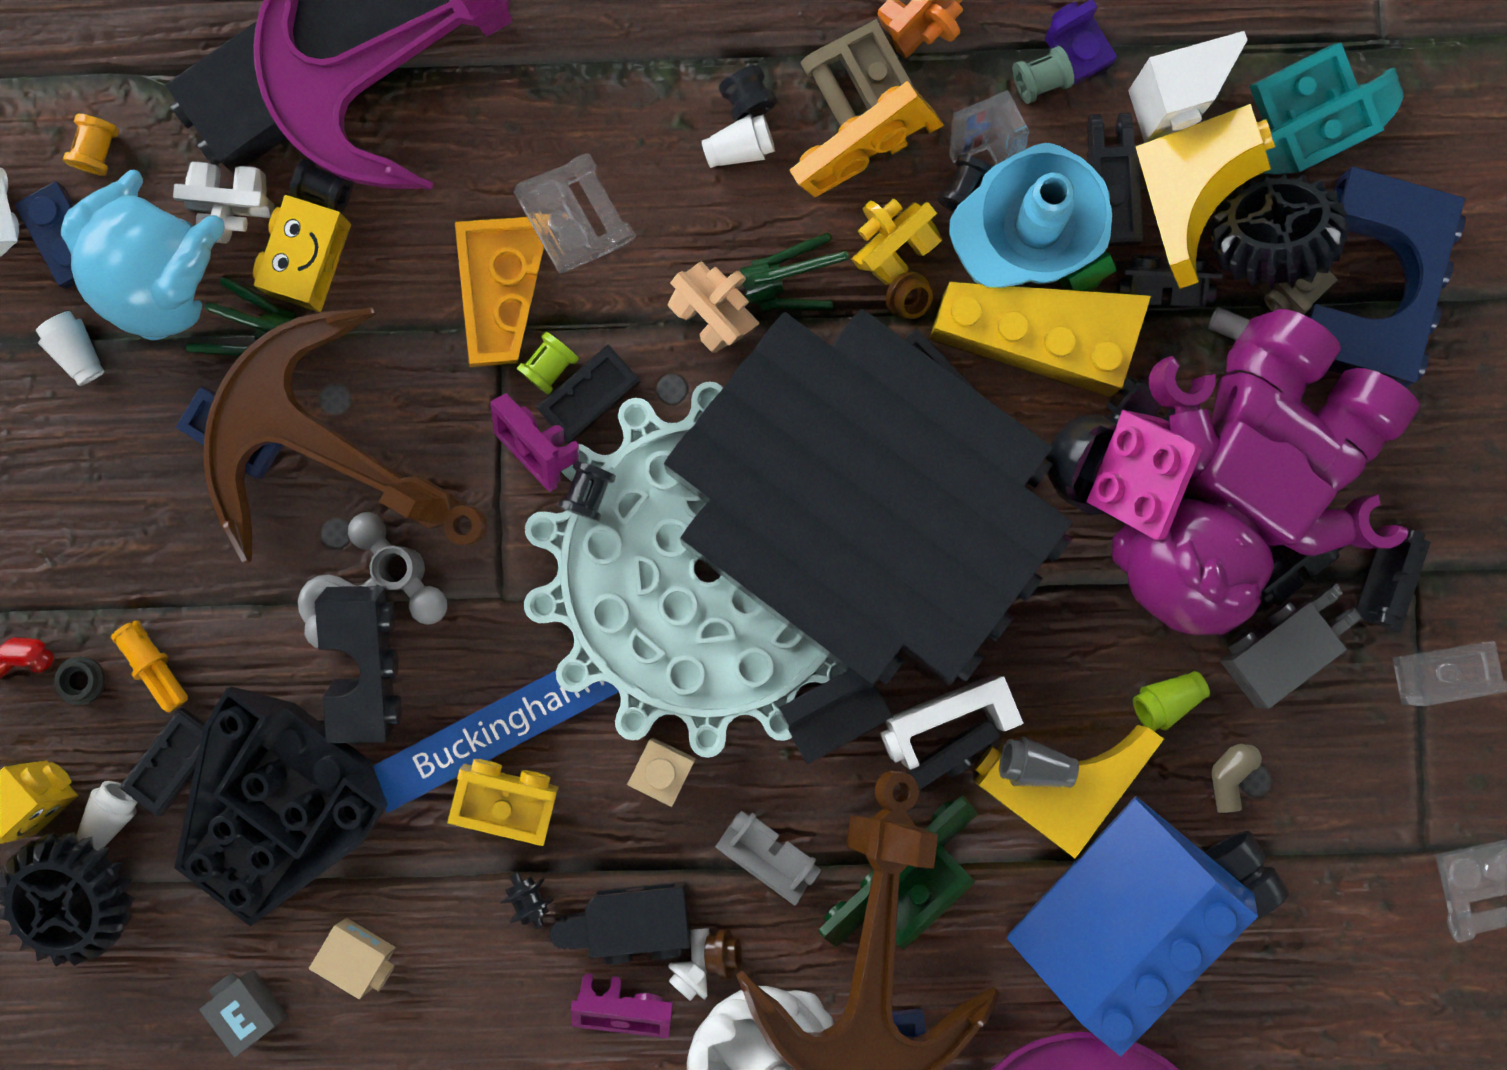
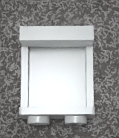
(989, 692)

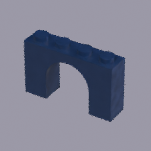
(1421, 231)

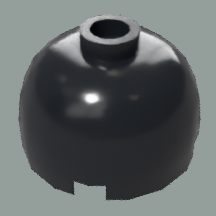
(1078, 457)

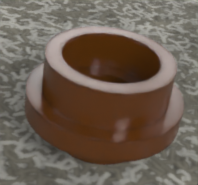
(909, 295)
(722, 954)

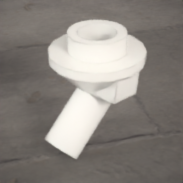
(690, 976)

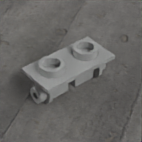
(758, 852)

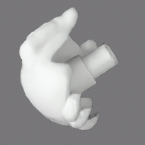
(733, 1040)

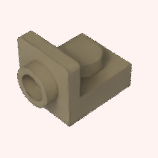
(1301, 296)

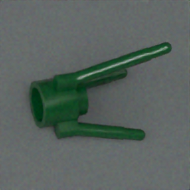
(765, 276)
(262, 325)

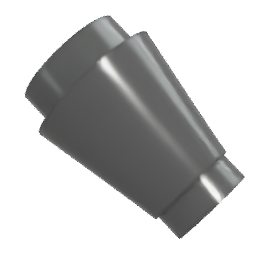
(1034, 764)

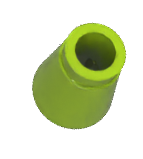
(1169, 700)

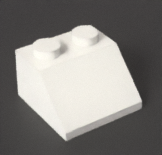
(1182, 85)

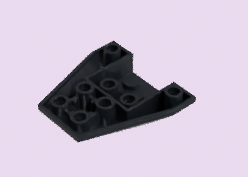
(271, 804)

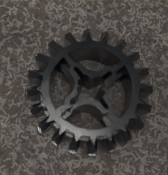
(1279, 231)
(92, 910)

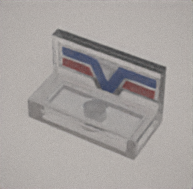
(989, 125)
(1449, 674)

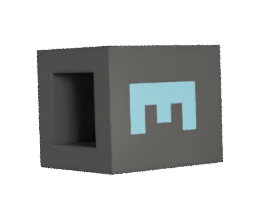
(242, 1011)

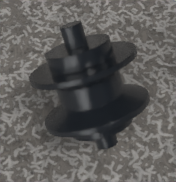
(526, 900)

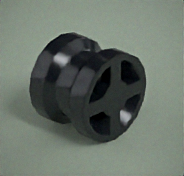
(747, 93)

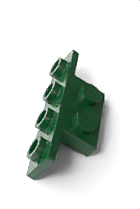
(922, 891)

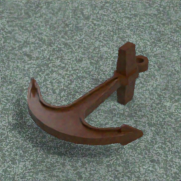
(260, 409)
(866, 1031)

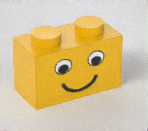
(301, 253)
(31, 798)

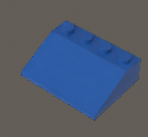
(1132, 925)

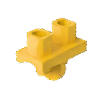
(911, 226)

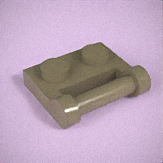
(868, 62)

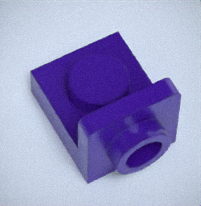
(1081, 39)

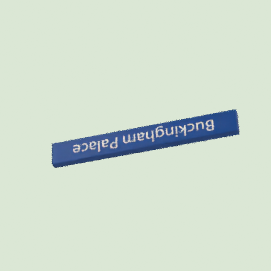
(483, 736)

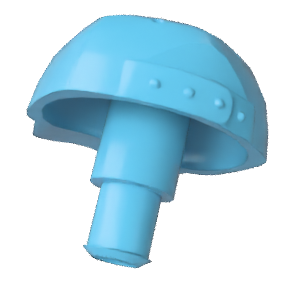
(1033, 219)

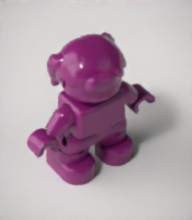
(1262, 473)

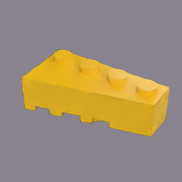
(1050, 332)

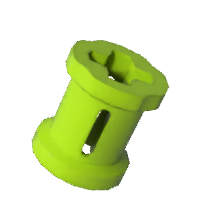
(547, 363)

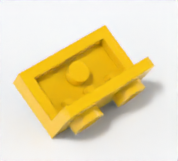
(503, 802)

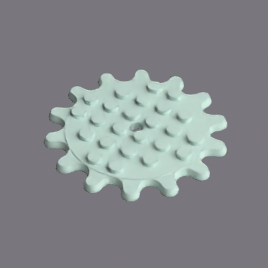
(645, 613)

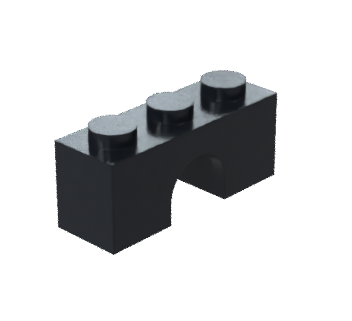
(359, 624)

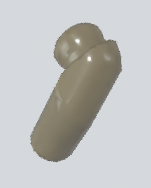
(1230, 772)

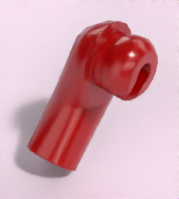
(23, 653)

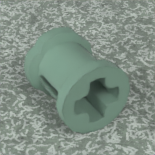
(1043, 74)

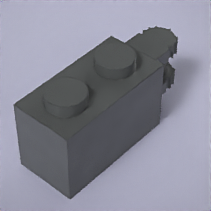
(1288, 648)

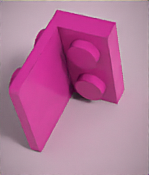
(1144, 473)

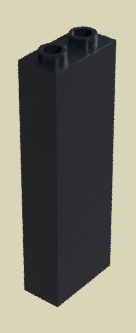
(223, 91)

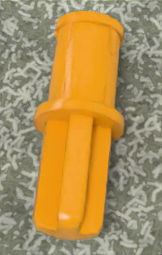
(149, 665)

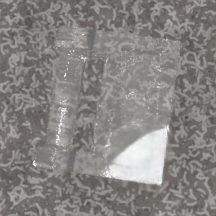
(561, 220)
(1469, 877)

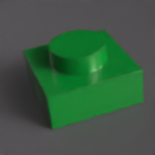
(1090, 275)

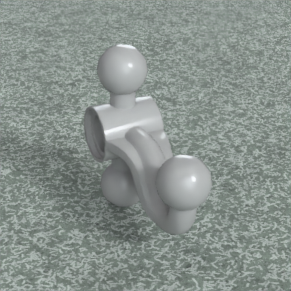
(369, 533)

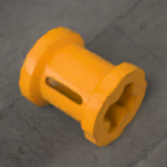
(91, 144)

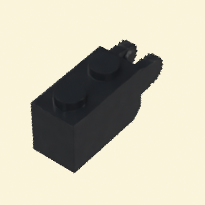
(628, 923)

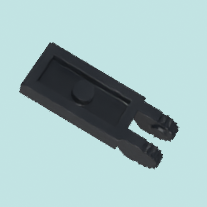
(1121, 174)

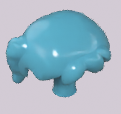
(137, 259)

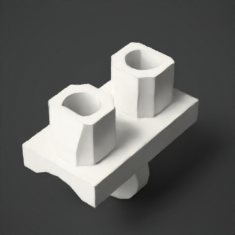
(245, 199)

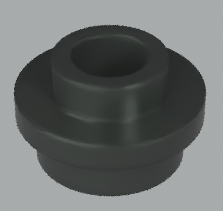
(66, 680)

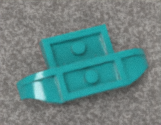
(1321, 110)

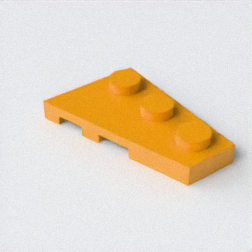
(878, 130)
(498, 281)

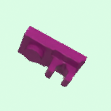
(535, 450)
(640, 1015)

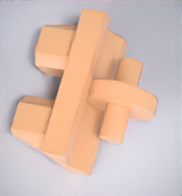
(716, 302)

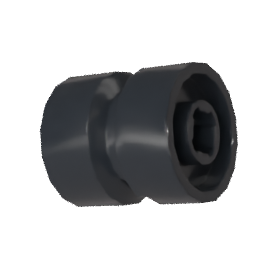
(1244, 861)

